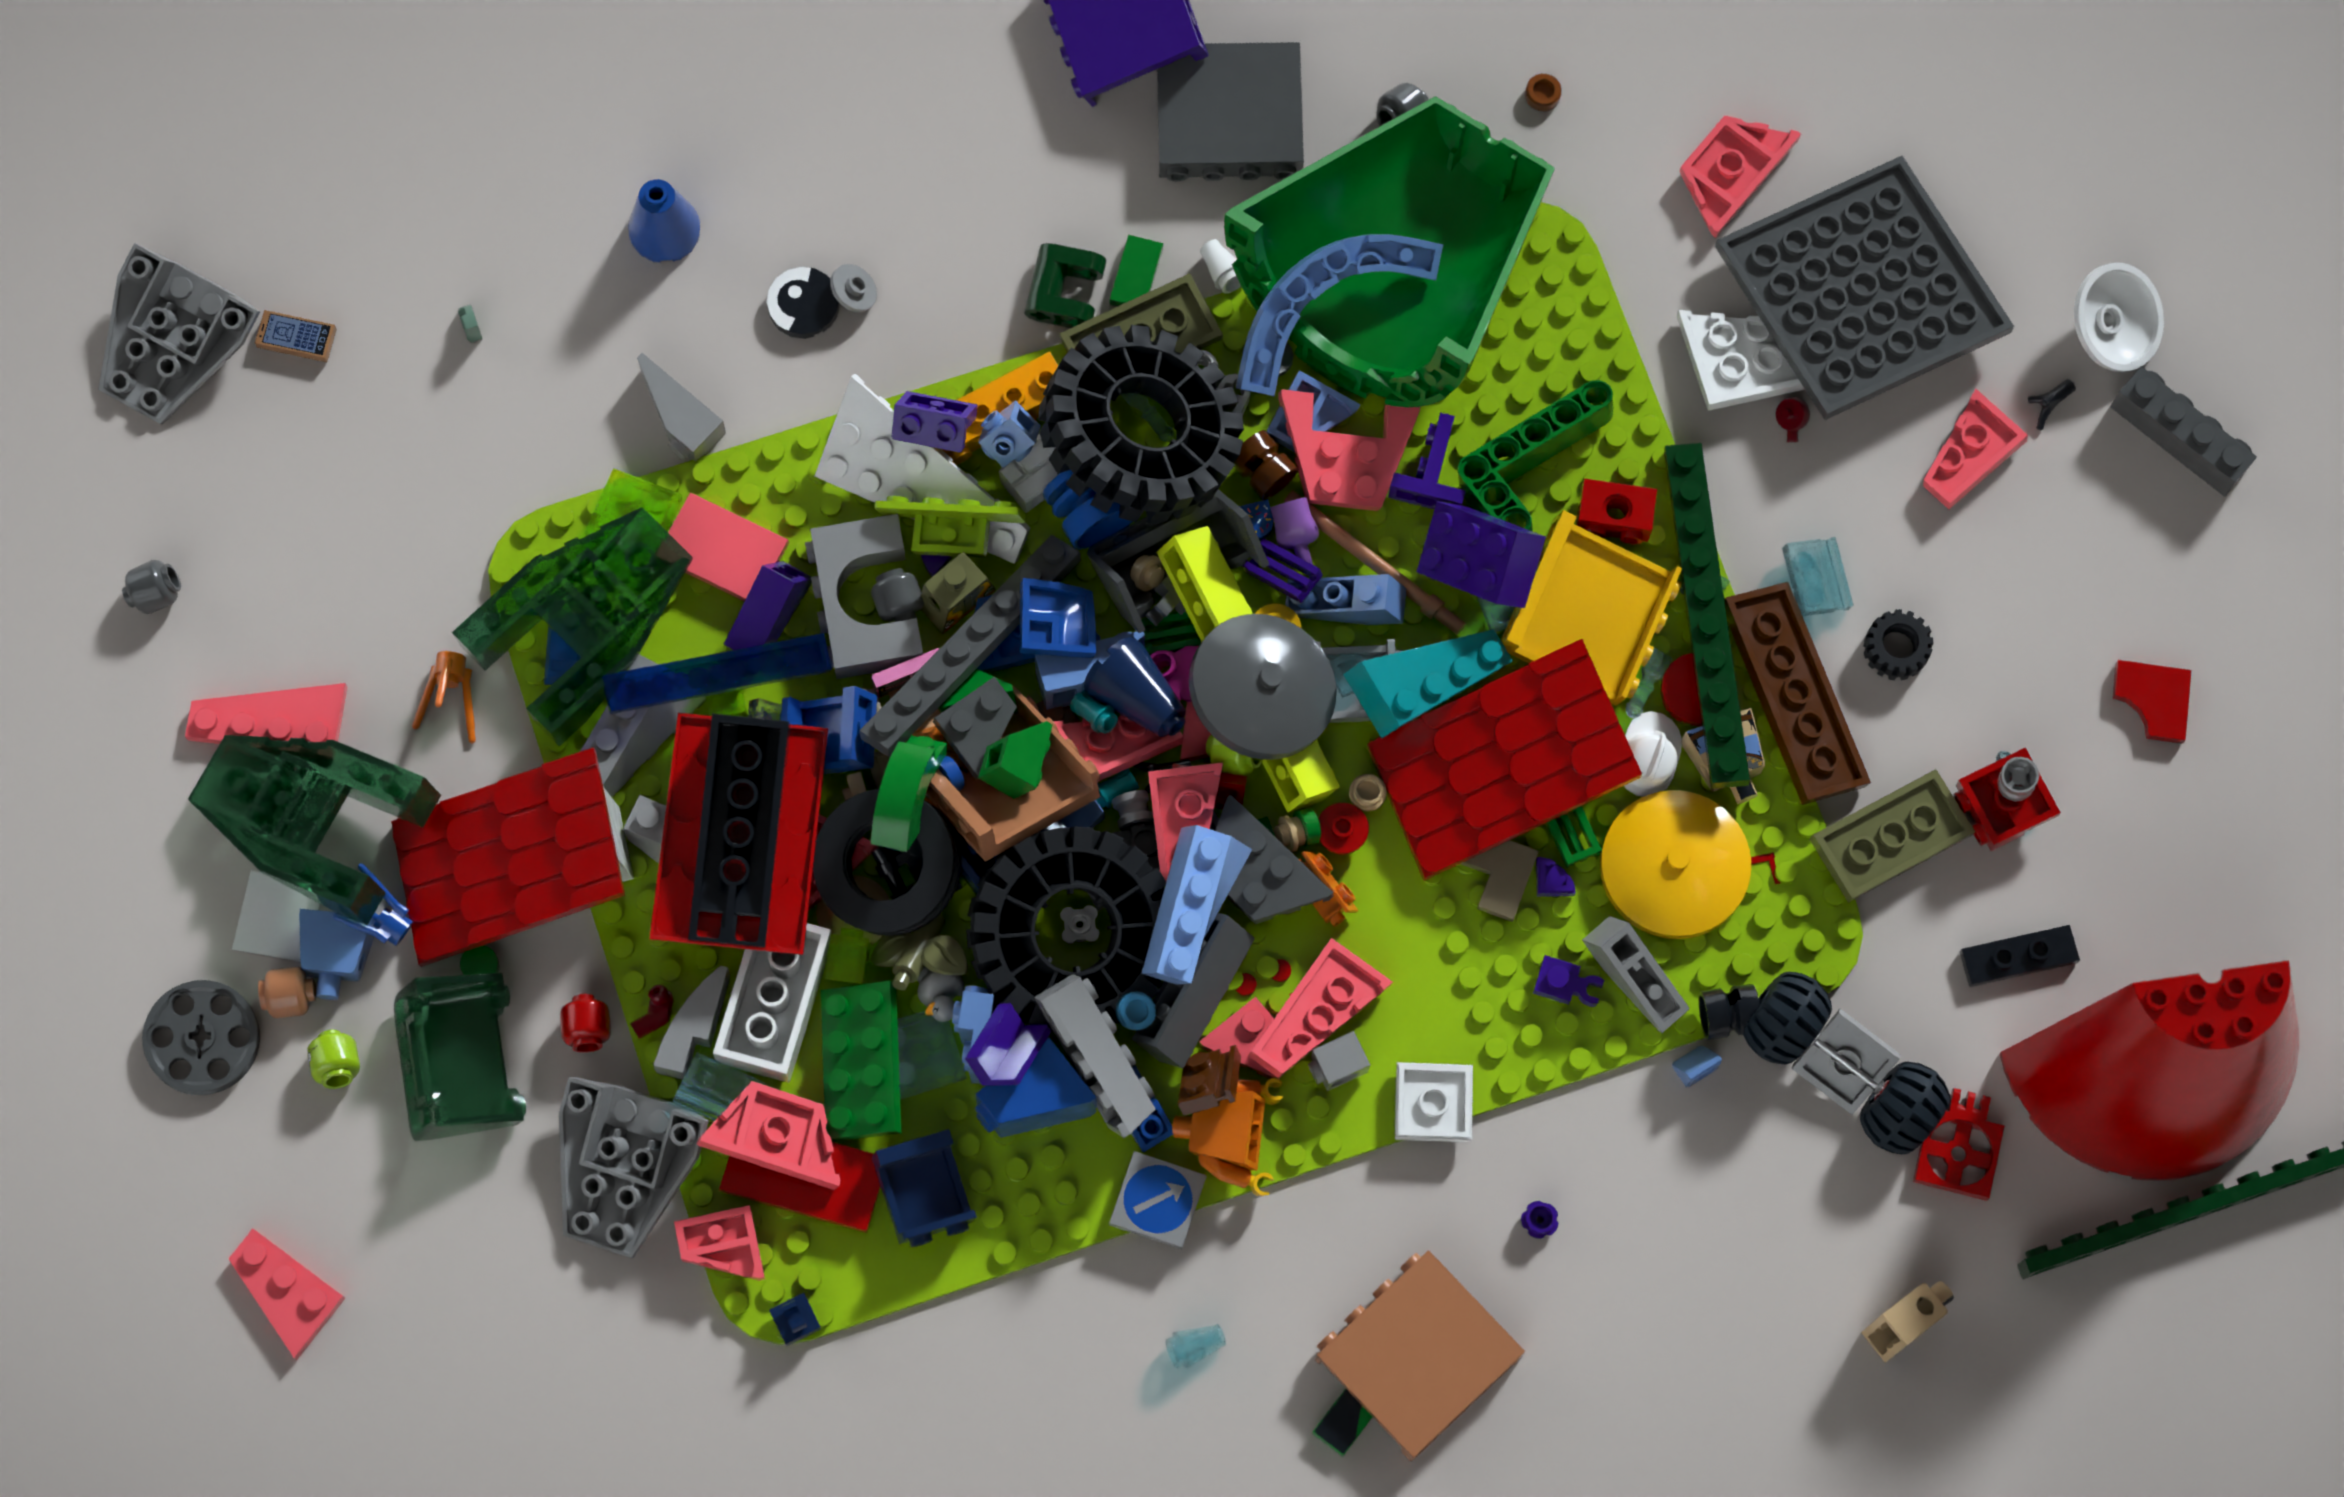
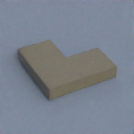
(1509, 873)

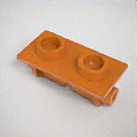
(1343, 897)

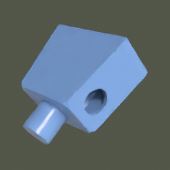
(331, 951)

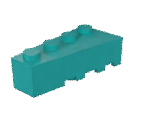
(1414, 681)

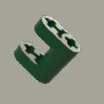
(1047, 284)

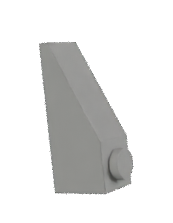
(686, 420)
(1636, 972)

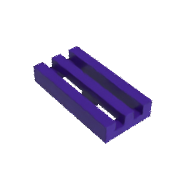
(1252, 568)

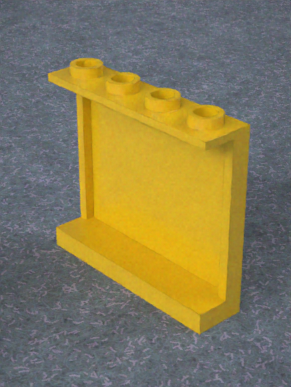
(1596, 595)

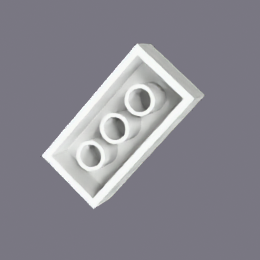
(772, 1007)

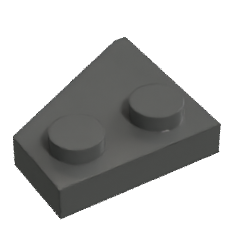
(976, 723)

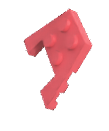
(1345, 467)

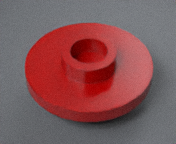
(1343, 828)

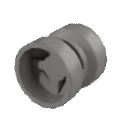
(2018, 772)

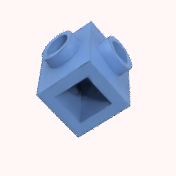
(1009, 434)

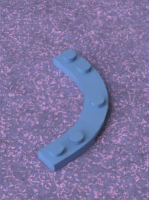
(1310, 279)

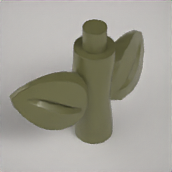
(922, 949)

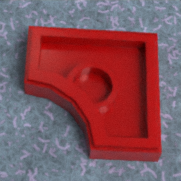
(2158, 697)

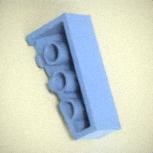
(1195, 889)

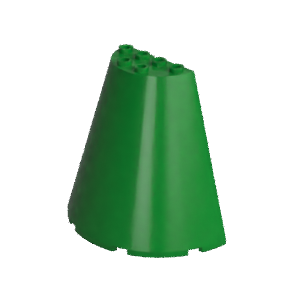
(1414, 177)

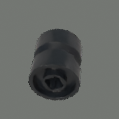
(1726, 1011)

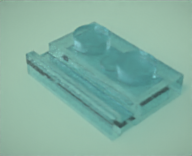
(1817, 576)
(710, 1086)

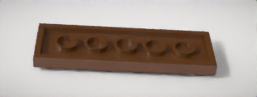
(1795, 693)

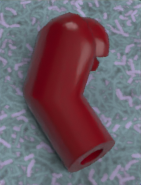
(658, 1012)

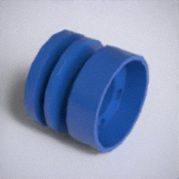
(1083, 522)

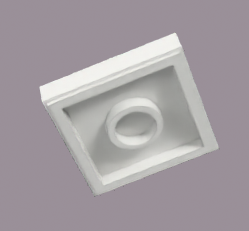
(1433, 1102)

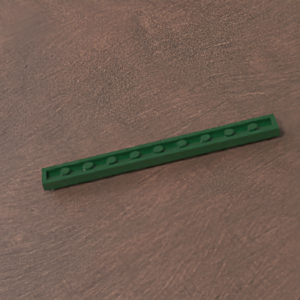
(1706, 616)
(2181, 1211)

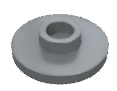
(853, 288)

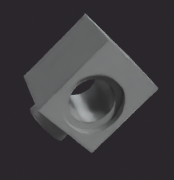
(1338, 1061)

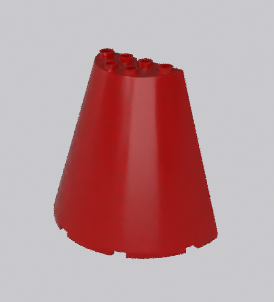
(2164, 1072)

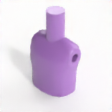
(1295, 527)

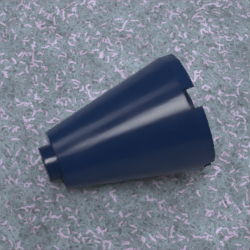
(1136, 688)

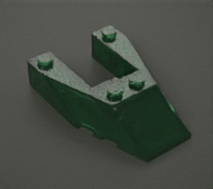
(597, 597)
(284, 795)

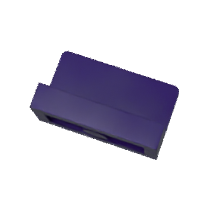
(1005, 1048)

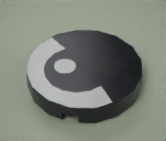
(802, 302)

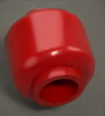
(585, 1023)

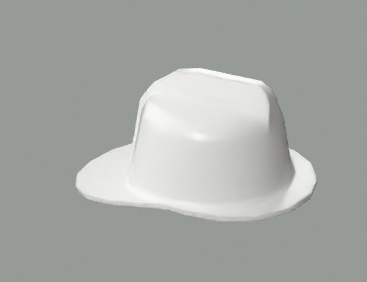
(1656, 748)

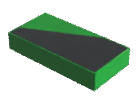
(1342, 1423)

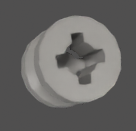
(1132, 809)

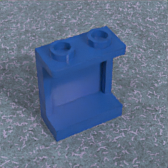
(844, 719)

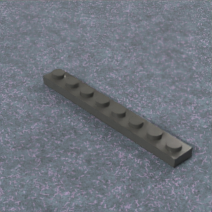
(964, 650)

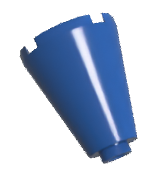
(663, 223)

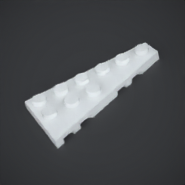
(1735, 359)

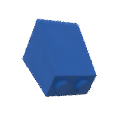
(1045, 1097)

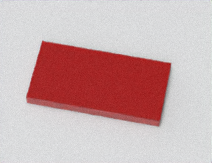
(847, 1206)

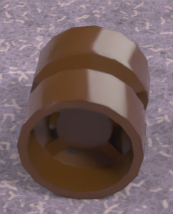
(1273, 473)

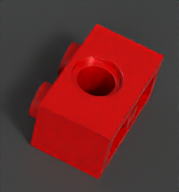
(1634, 501)

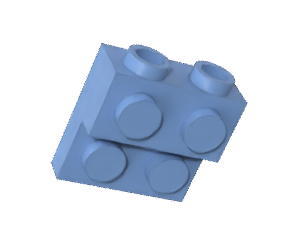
(970, 1018)

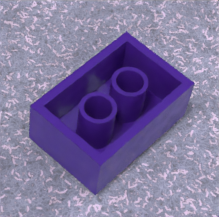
(1481, 554)

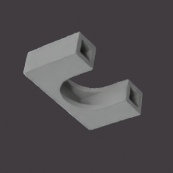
(838, 553)

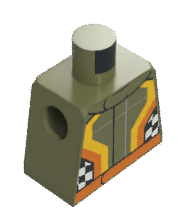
(955, 591)

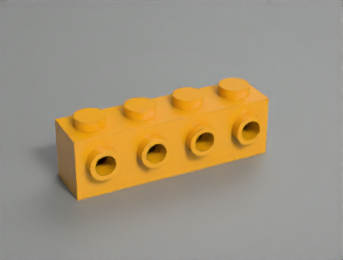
(1022, 384)

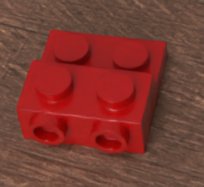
(1995, 816)

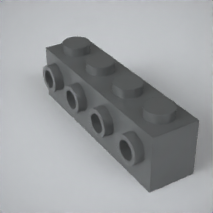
(2183, 430)
(1182, 1022)

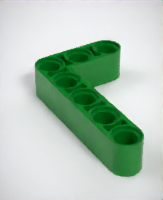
(1528, 454)

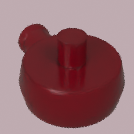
(1792, 416)

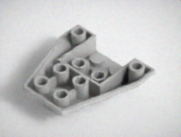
(168, 333)
(621, 1162)

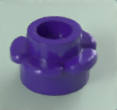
(1544, 1210)

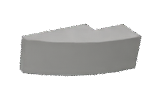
(693, 1025)

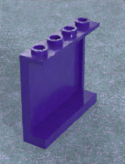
(1122, 39)

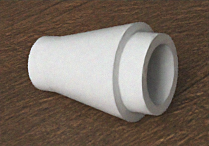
(1220, 266)

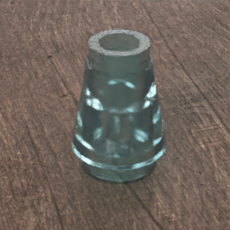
(1194, 1344)

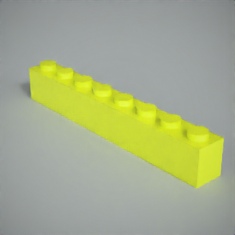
(1211, 598)

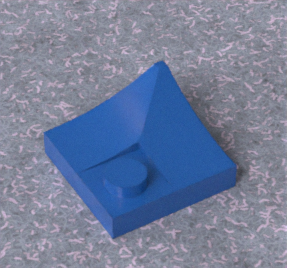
(1056, 619)

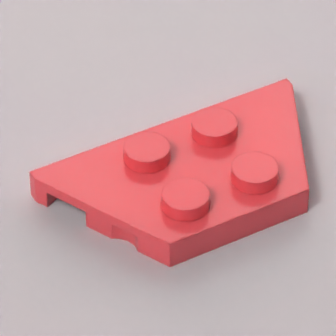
(1732, 167)
(775, 1133)

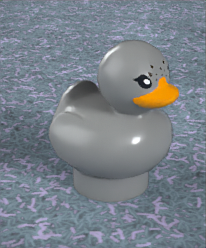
(937, 993)

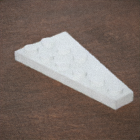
(874, 466)

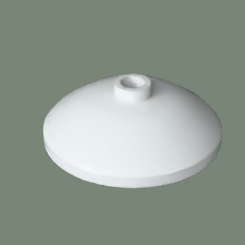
(2119, 317)

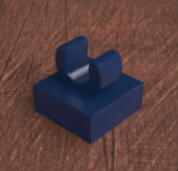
(795, 1319)

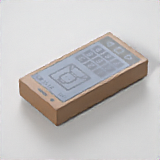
(295, 336)

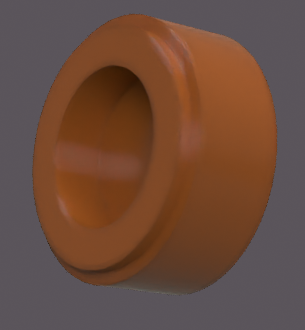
(1543, 92)

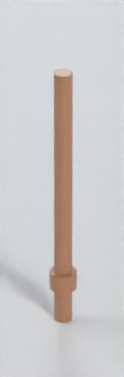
(1430, 606)

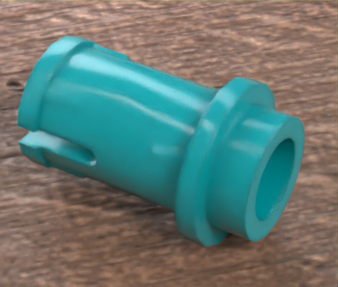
(1099, 716)
(1115, 786)

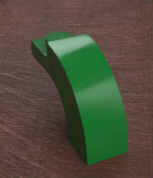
(903, 791)

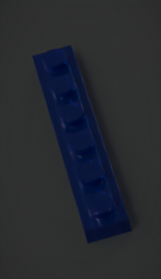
(716, 673)

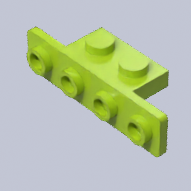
(951, 527)

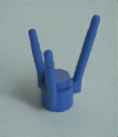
(390, 925)

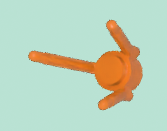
(447, 673)

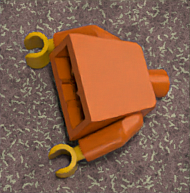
(1230, 1134)

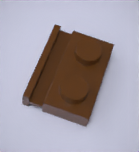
(1209, 1079)

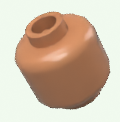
(286, 992)

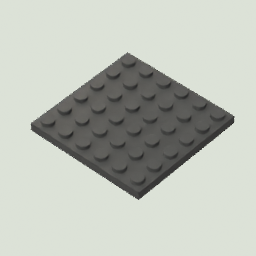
(1863, 287)

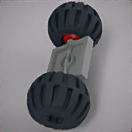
(1847, 1063)

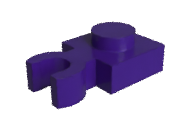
(1560, 981)

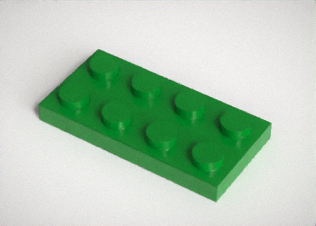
(861, 1061)

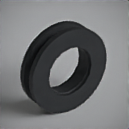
(886, 917)

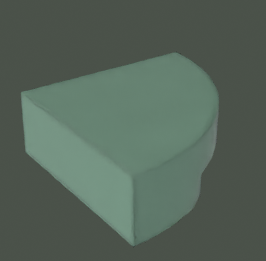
(469, 323)

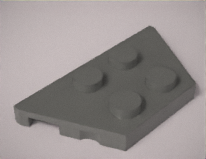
(1272, 876)

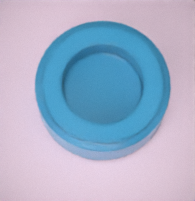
(1135, 1011)

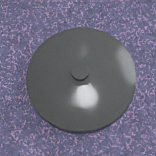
(1262, 686)

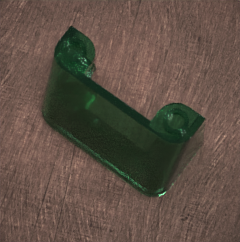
(454, 1056)

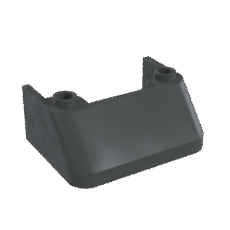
(1117, 553)

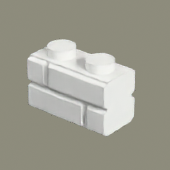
(1029, 477)

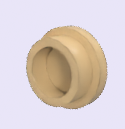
(1147, 572)
(1367, 792)
(1290, 832)

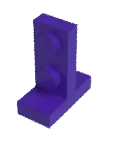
(1428, 491)

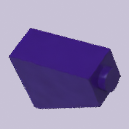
(768, 605)

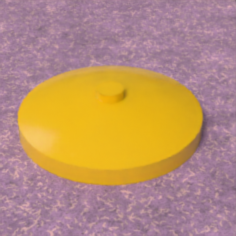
(1675, 864)

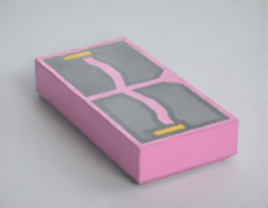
(899, 675)

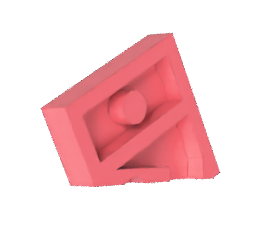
(1242, 1030)
(722, 1242)

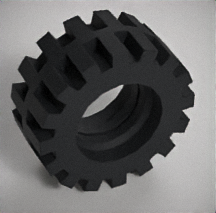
(1891, 665)

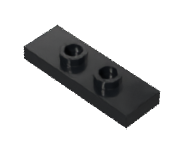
(2019, 956)

